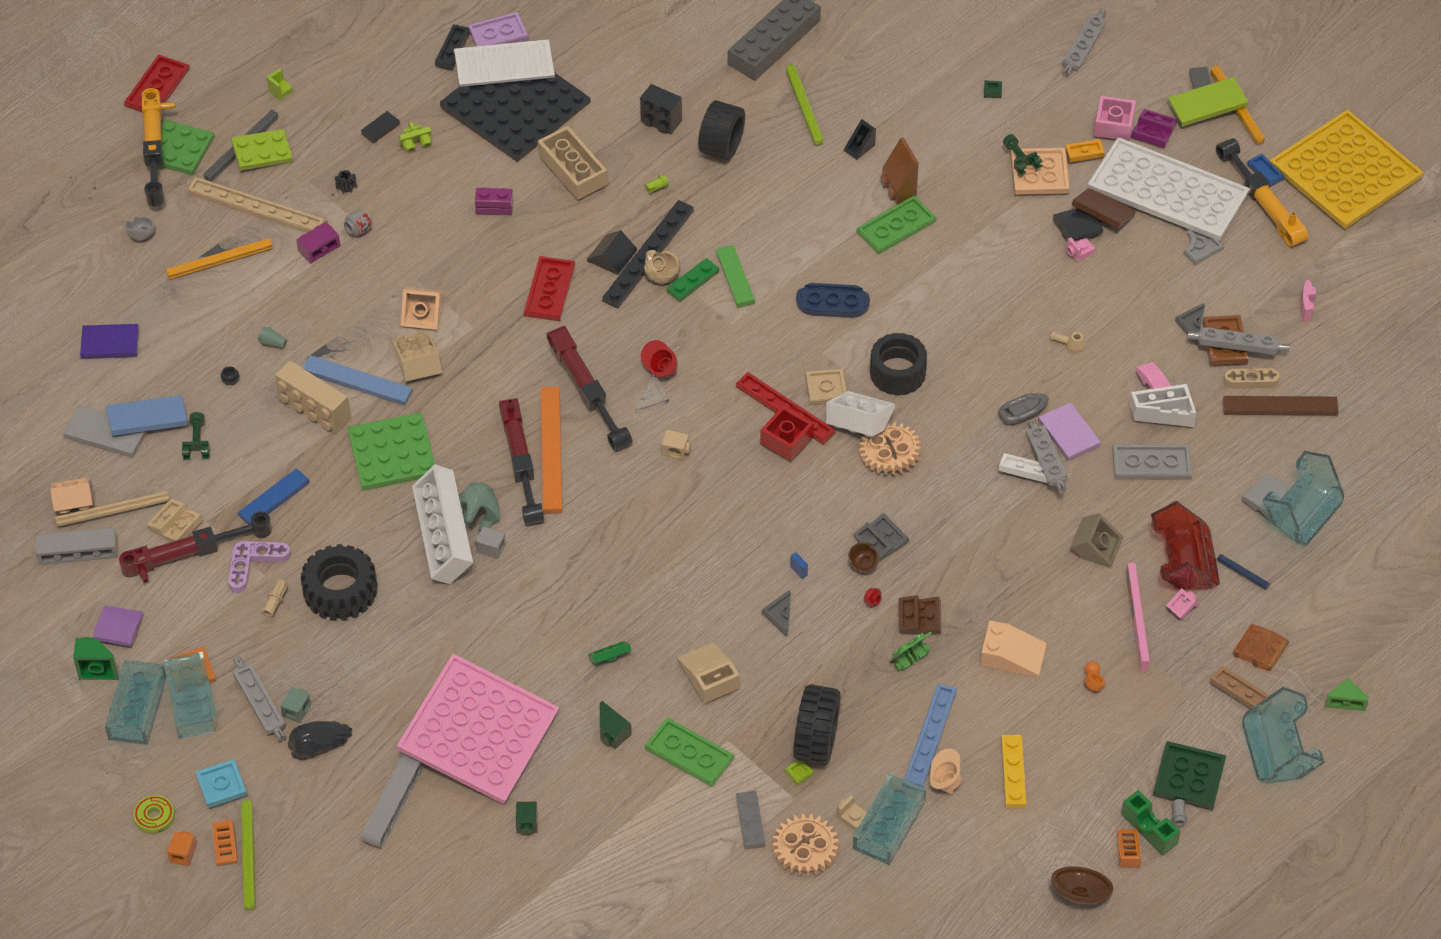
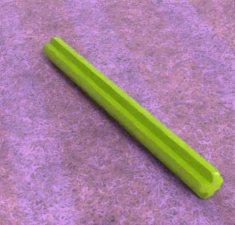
(804, 104)
(248, 855)

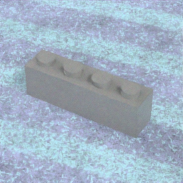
(76, 546)

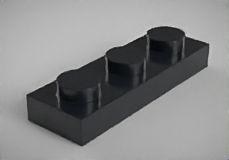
(456, 39)

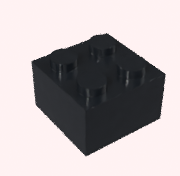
(661, 109)

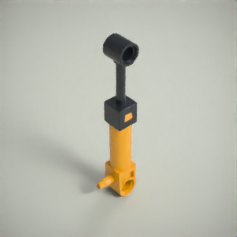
(152, 143)
(1287, 224)

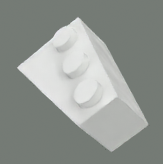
(1164, 406)

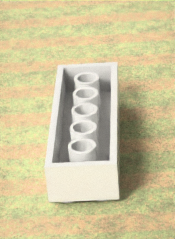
(442, 524)

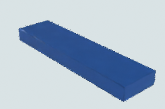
(275, 495)

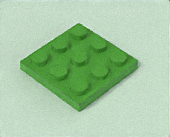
(183, 146)

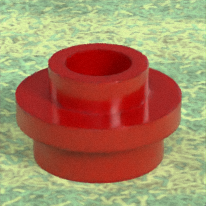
(873, 597)

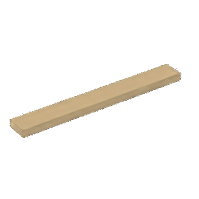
(254, 205)

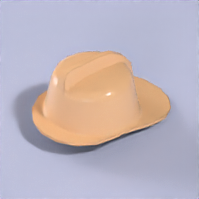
(946, 771)

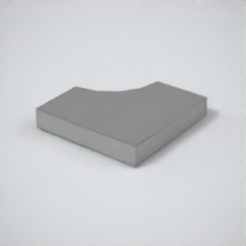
(1201, 247)

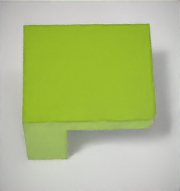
(278, 86)

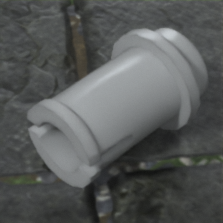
(1179, 818)

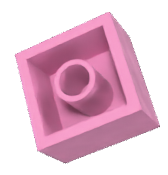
(1114, 118)

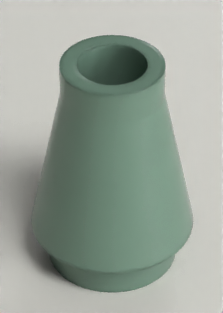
(272, 338)

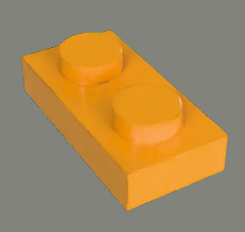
(1084, 150)

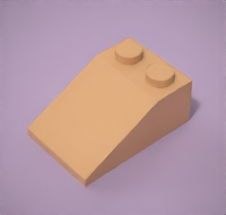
(1012, 650)

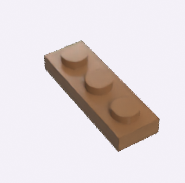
(1238, 687)

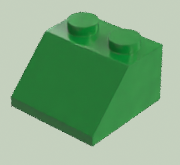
(94, 660)

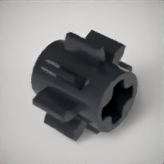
(345, 181)

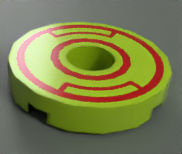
(148, 805)

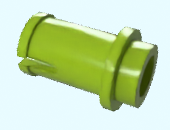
(660, 182)

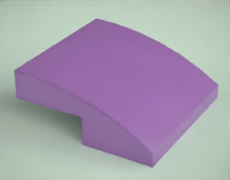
(118, 625)

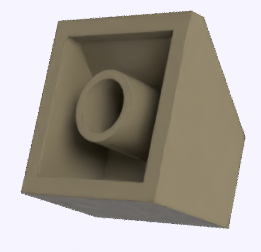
(1097, 540)

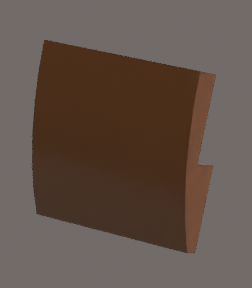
(919, 615)

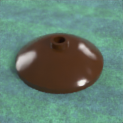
(1081, 885)

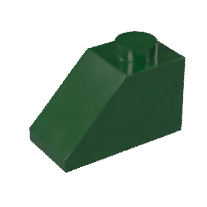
(613, 727)

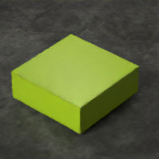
(799, 772)

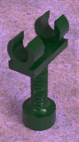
(1023, 160)
(197, 420)

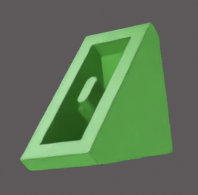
(1348, 697)

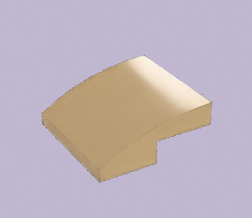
(174, 521)

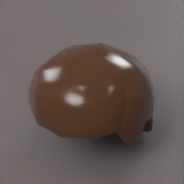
(863, 557)

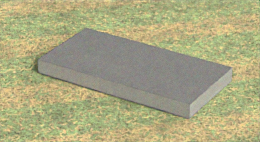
(93, 428)
(1152, 462)

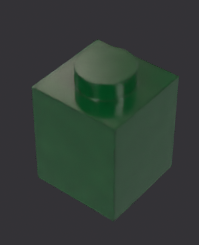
(526, 817)

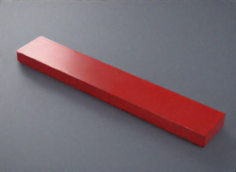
(774, 401)

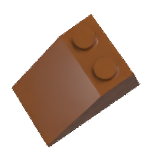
(900, 173)

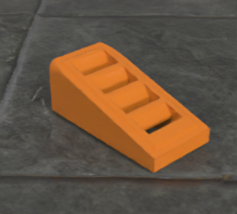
(221, 830)
(1124, 860)

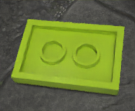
(261, 149)

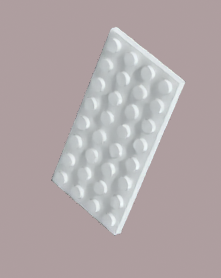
(1169, 188)

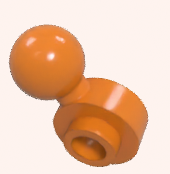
(1093, 680)

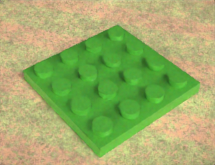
(391, 451)

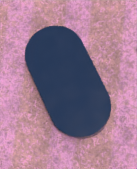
(832, 300)

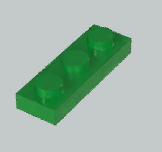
(692, 279)

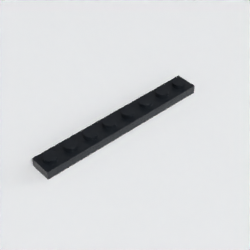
(657, 241)

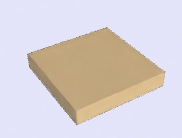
(825, 385)

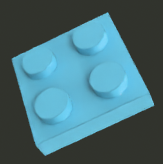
(221, 783)

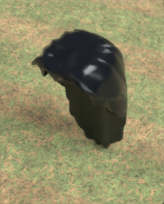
(317, 738)

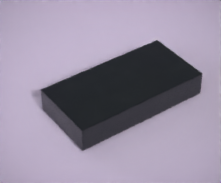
(380, 127)

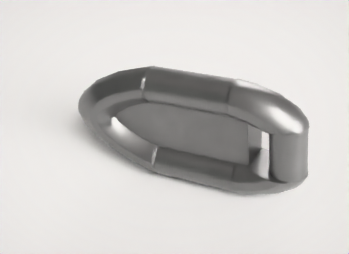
(1023, 407)

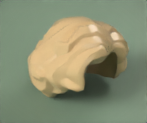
(661, 266)

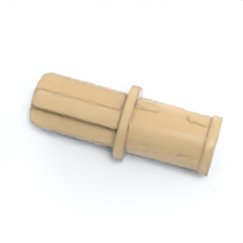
(274, 598)

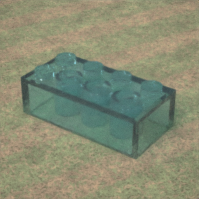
(191, 695)
(135, 702)
(889, 819)

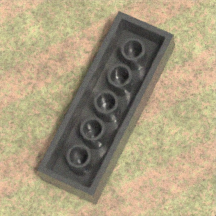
(773, 36)

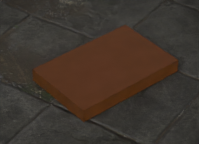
(1103, 208)

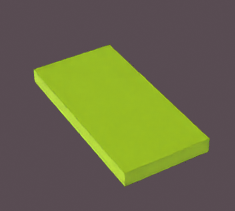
(1208, 101)

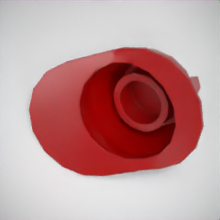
(659, 359)

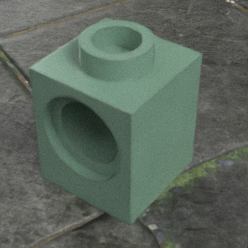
(296, 704)

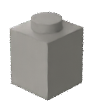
(490, 542)

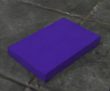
(109, 341)

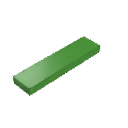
(735, 276)

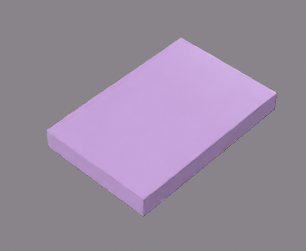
(499, 30)
(1069, 431)

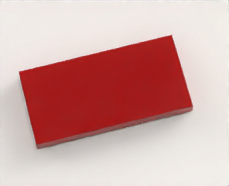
(162, 75)
(549, 288)

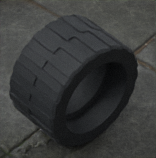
(721, 130)
(898, 346)

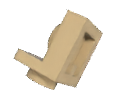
(850, 813)

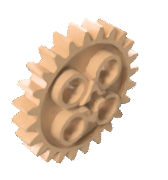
(901, 441)
(805, 844)

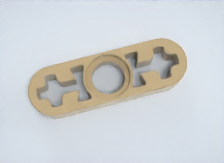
(1245, 383)

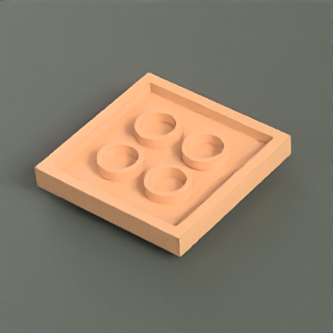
(1048, 179)

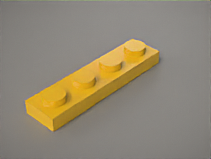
(1013, 771)

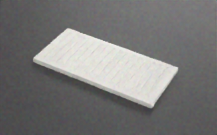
(504, 63)

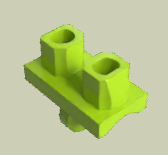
(415, 134)

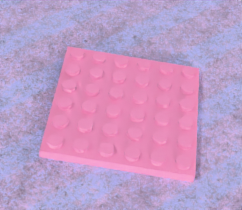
(478, 728)

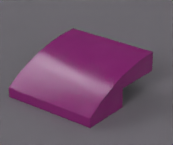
(1154, 128)

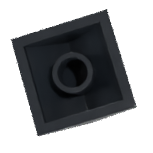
(613, 252)

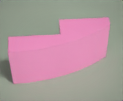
(1307, 305)
(1152, 375)

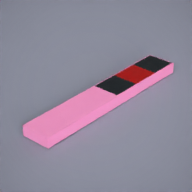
(1137, 617)

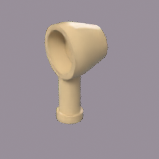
(1074, 343)

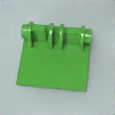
(910, 651)

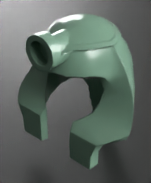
(477, 496)

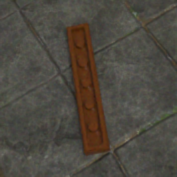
(1280, 405)

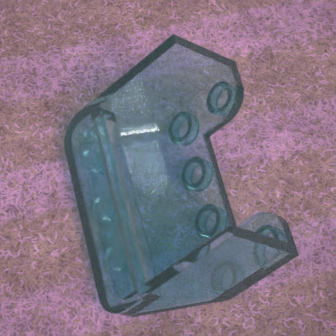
(1309, 500)
(1275, 738)

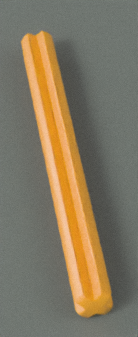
(1243, 113)
(219, 258)

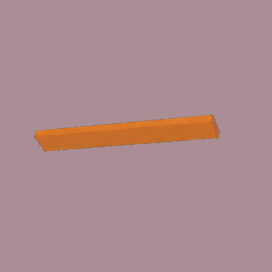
(551, 450)

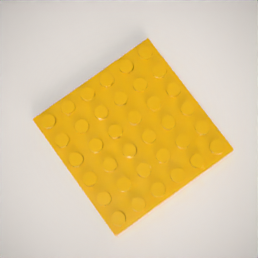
(1346, 169)

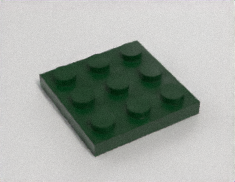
(1189, 775)

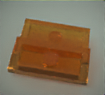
(1260, 647)

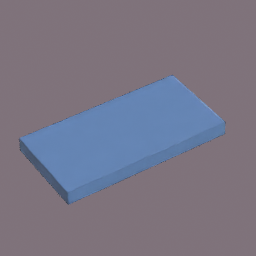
(146, 415)

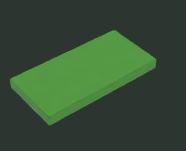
(896, 224)
(689, 752)

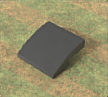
(882, 536)

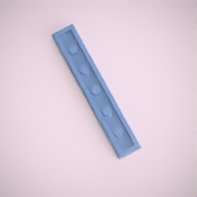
(358, 380)
(930, 735)

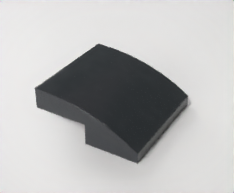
(1077, 224)

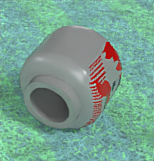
(357, 222)

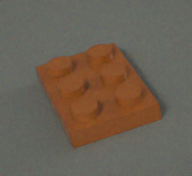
(1225, 356)

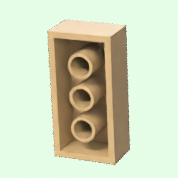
(572, 162)
(313, 397)

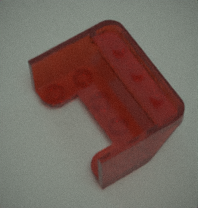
(1188, 548)

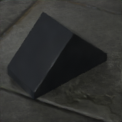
(861, 140)

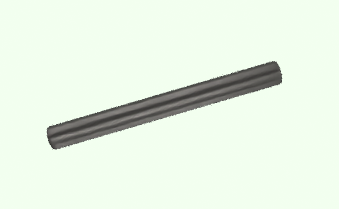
(229, 156)

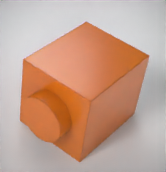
(181, 848)

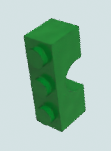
(1139, 813)

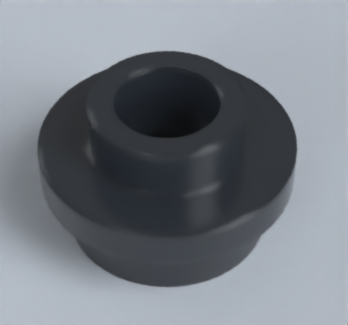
(229, 371)

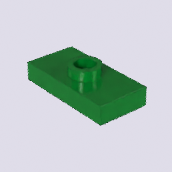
(610, 652)

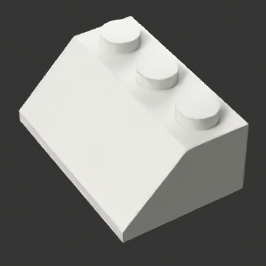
(859, 413)

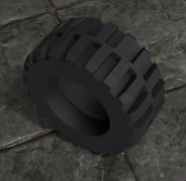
(342, 602)
(816, 724)

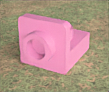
(1079, 249)
(1182, 603)

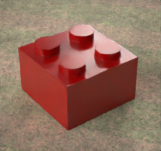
(786, 433)

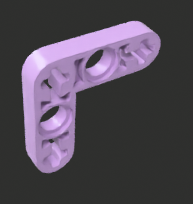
(251, 554)

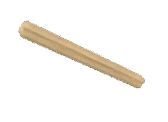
(110, 509)

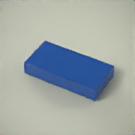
(1262, 164)

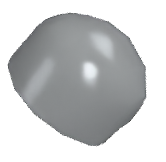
(140, 228)

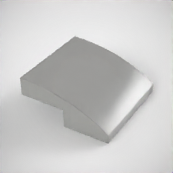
(1256, 494)

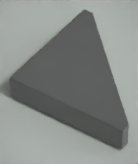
(1191, 320)
(778, 612)

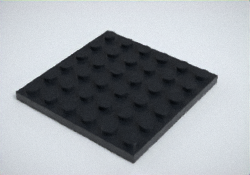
(516, 112)

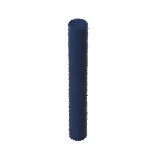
(1243, 571)

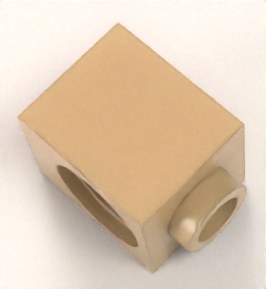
(675, 445)

